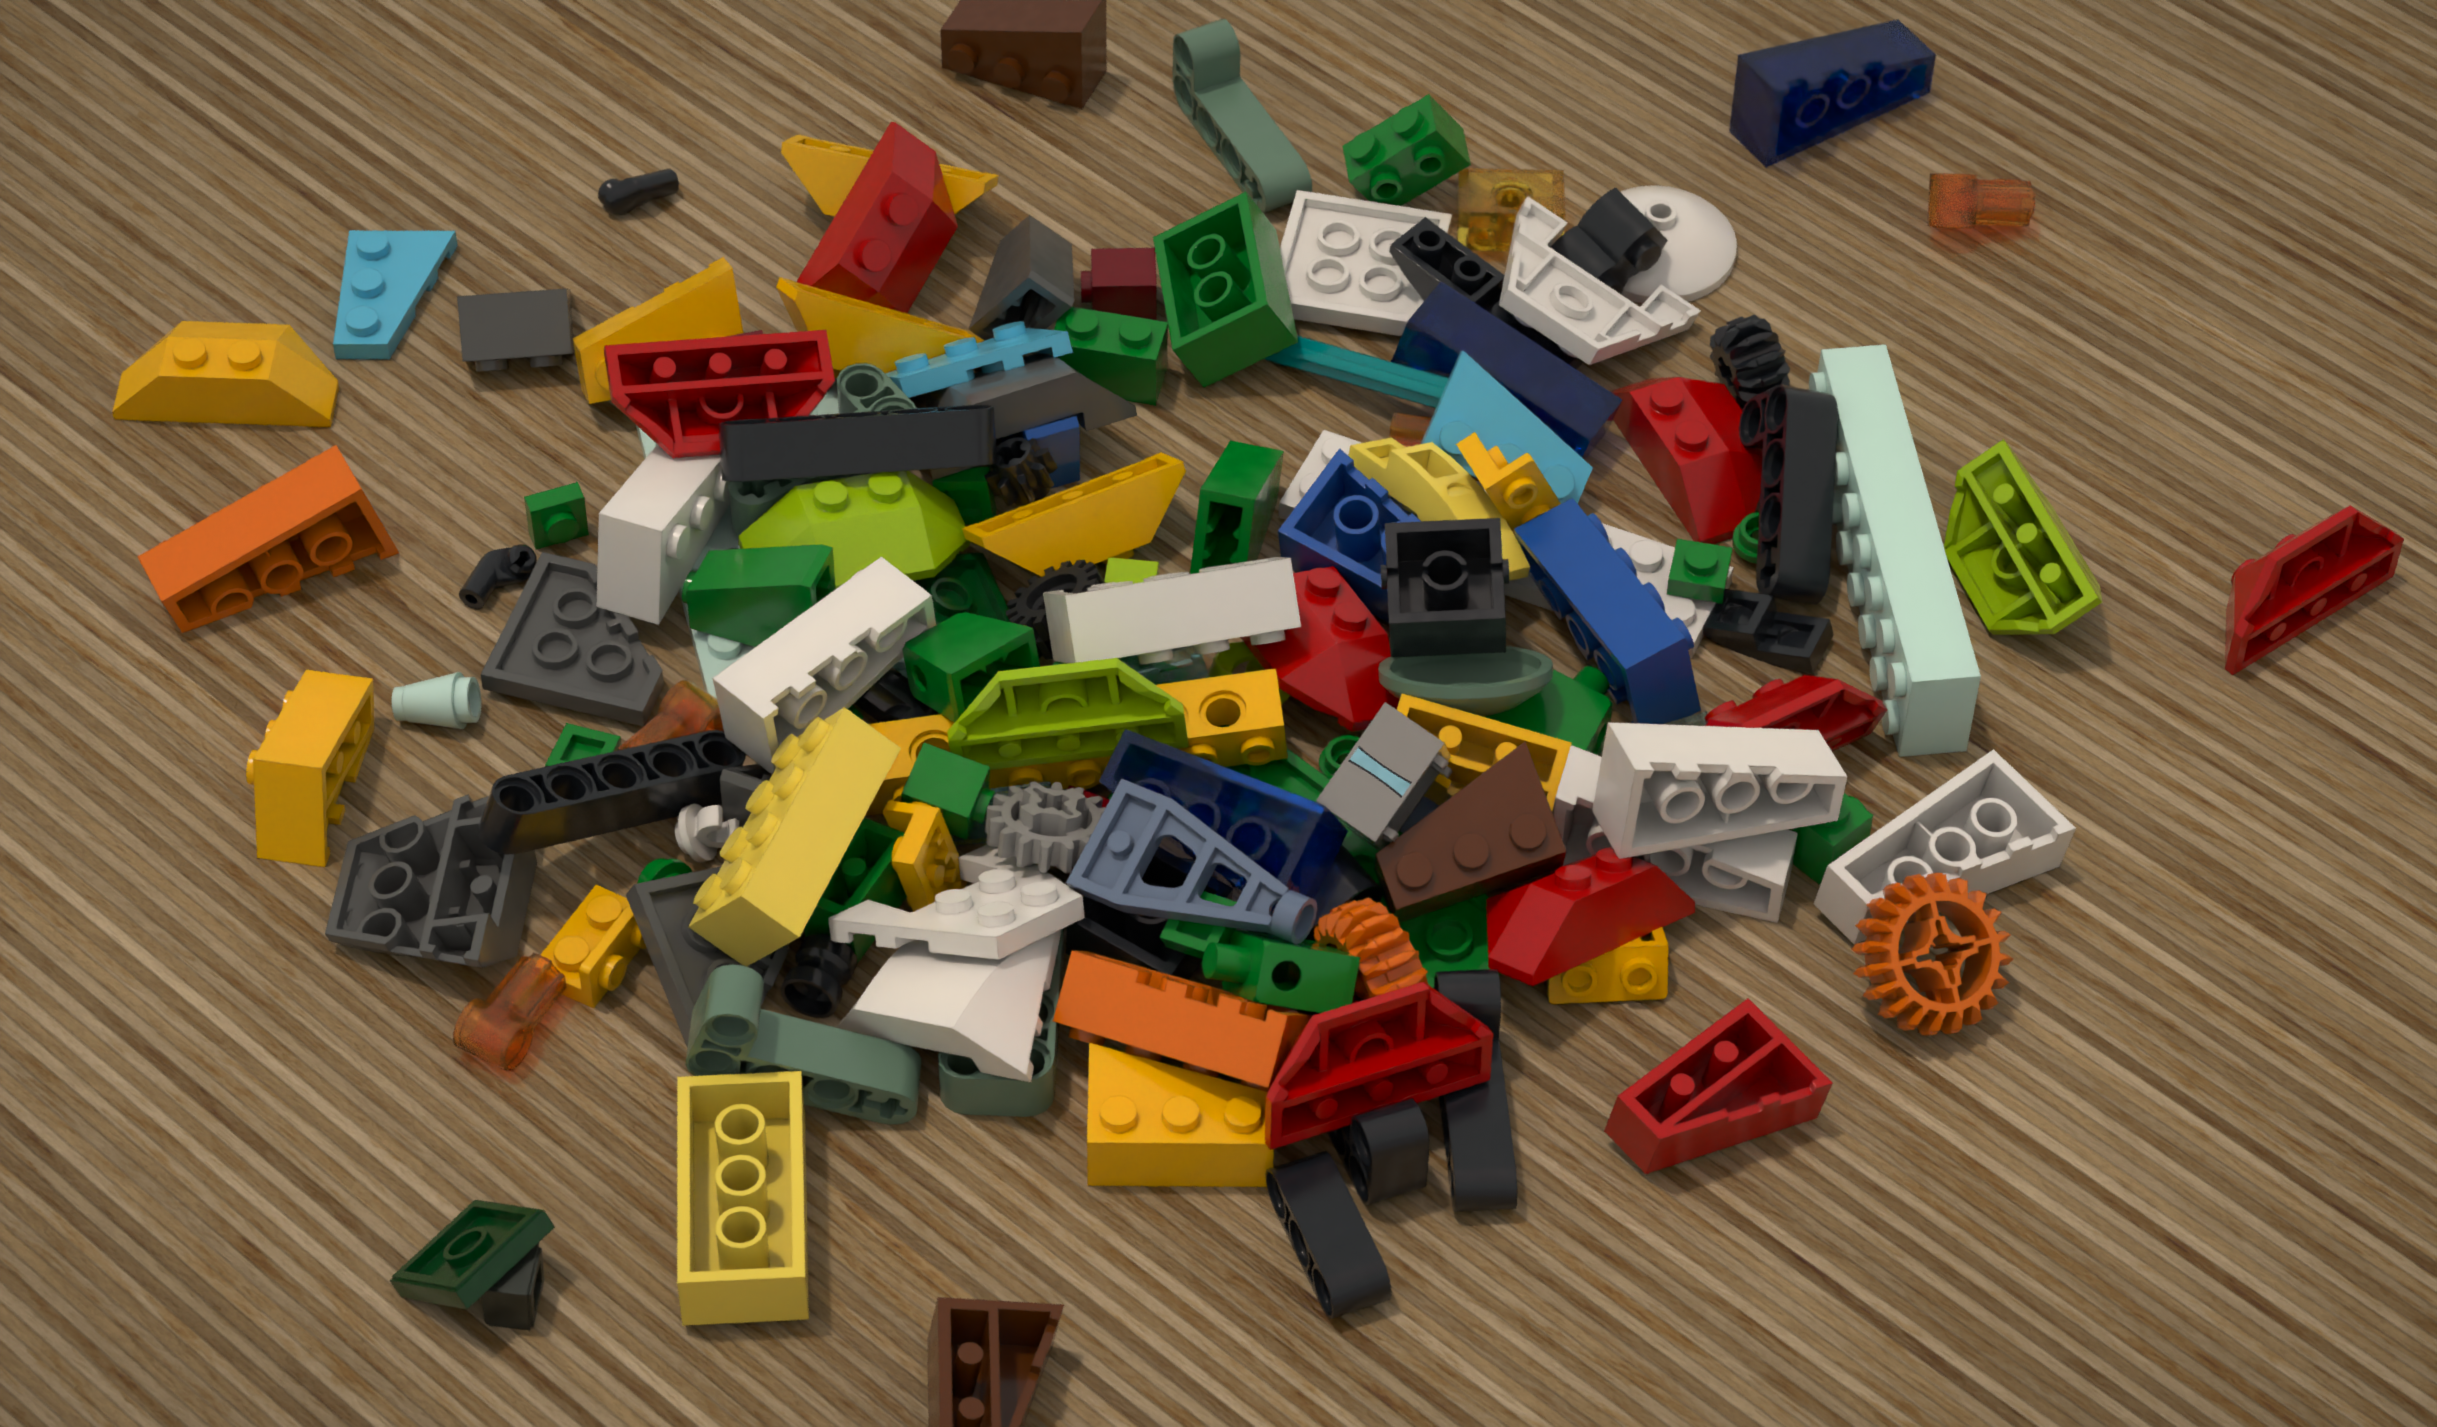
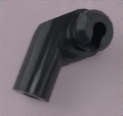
(626, 195)
(497, 570)

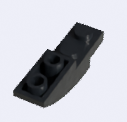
(1432, 255)

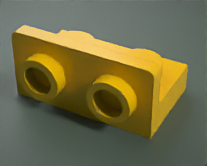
(1514, 487)
(925, 854)
(595, 946)
(1624, 974)

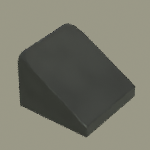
(516, 1295)

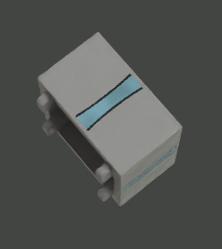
(1385, 777)

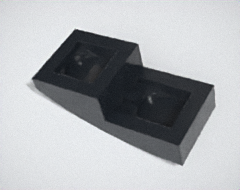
(1756, 629)

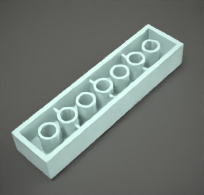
(1896, 559)

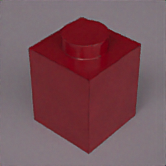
(1122, 282)

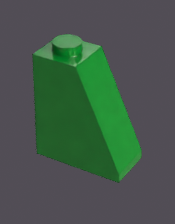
(1236, 505)
(756, 590)

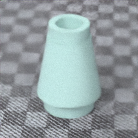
(439, 701)

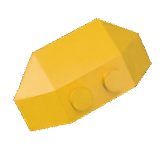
(832, 169)
(864, 330)
(228, 378)
(1087, 520)

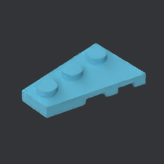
(382, 286)
(1004, 352)
(1482, 405)

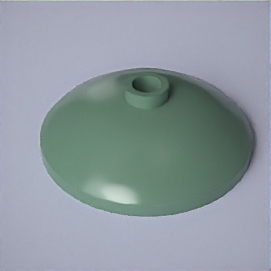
(1469, 682)

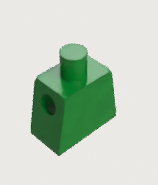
(961, 656)
(1567, 710)
(1283, 973)

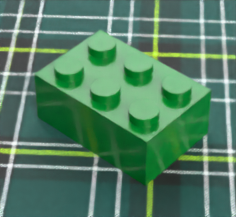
(1225, 290)

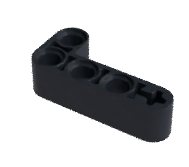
(1796, 491)
(1477, 1117)
(1384, 1150)

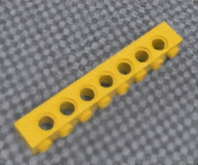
(1242, 700)

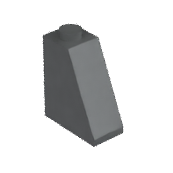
(1026, 281)

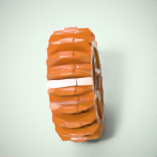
(1376, 937)
(1949, 997)

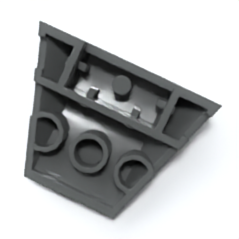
(1032, 397)
(432, 891)

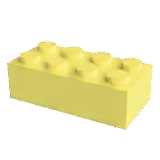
(793, 837)
(741, 1198)

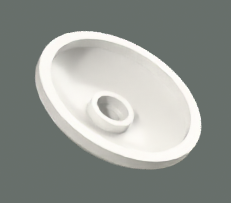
(1698, 246)

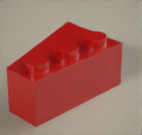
(1718, 1092)

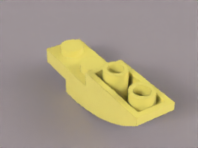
(1434, 489)

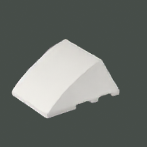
(960, 1004)

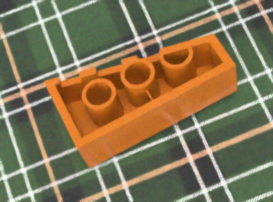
(268, 543)
(1176, 1019)

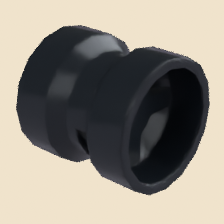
(817, 979)

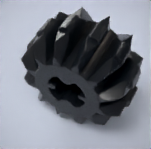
(1748, 358)

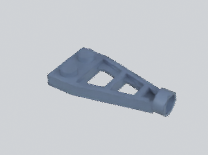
(1129, 836)

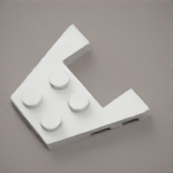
(1574, 306)
(988, 919)

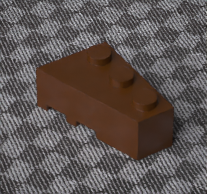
(1030, 45)
(1474, 842)
(987, 1360)

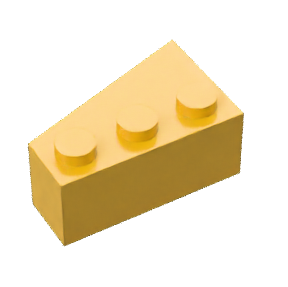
(685, 310)
(1480, 743)

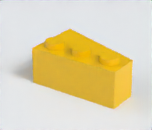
(304, 763)
(1171, 1126)

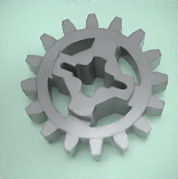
(1042, 825)

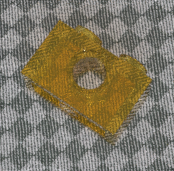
(1492, 197)

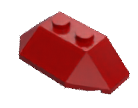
(887, 227)
(691, 385)
(1693, 451)
(2305, 582)
(1333, 654)
(1806, 703)
(1579, 914)
(1374, 1057)

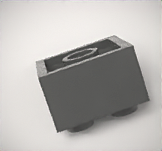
(516, 327)

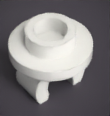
(702, 831)

